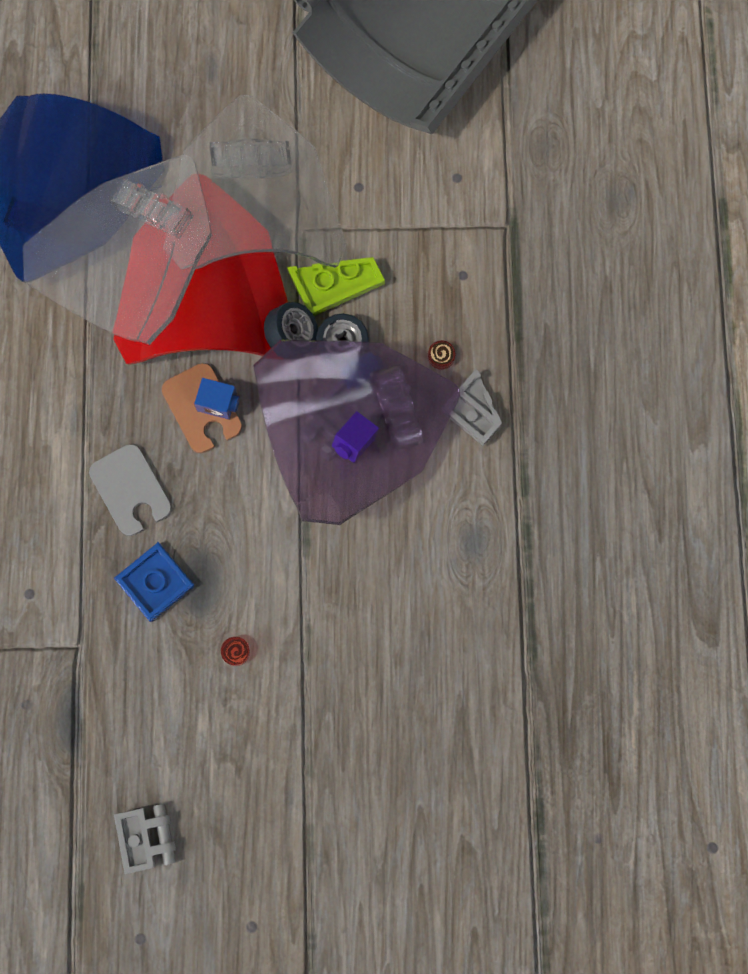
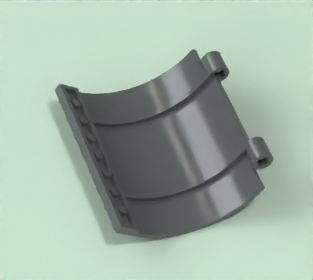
(407, 54)

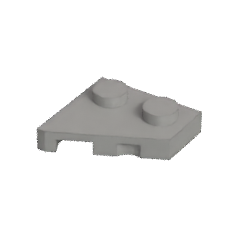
(475, 410)

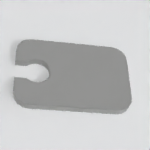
(126, 482)

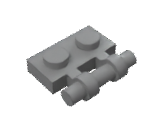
(135, 839)

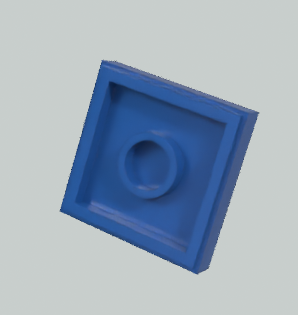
(154, 582)

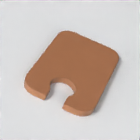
(181, 395)

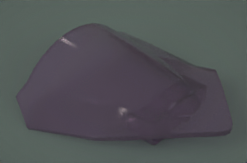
(311, 393)

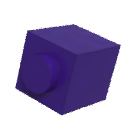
(354, 437)

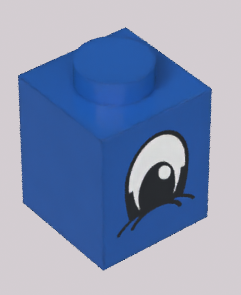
(216, 398)

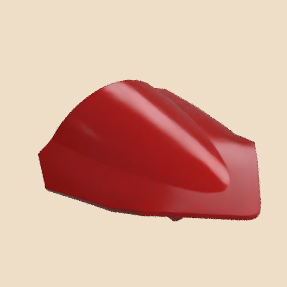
(219, 310)

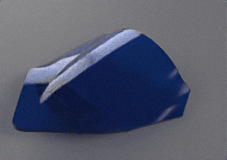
(54, 155)

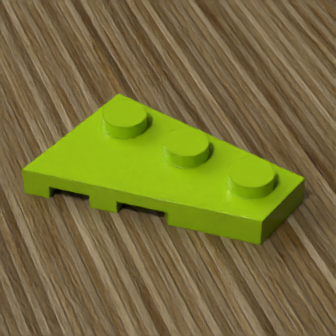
(327, 287)

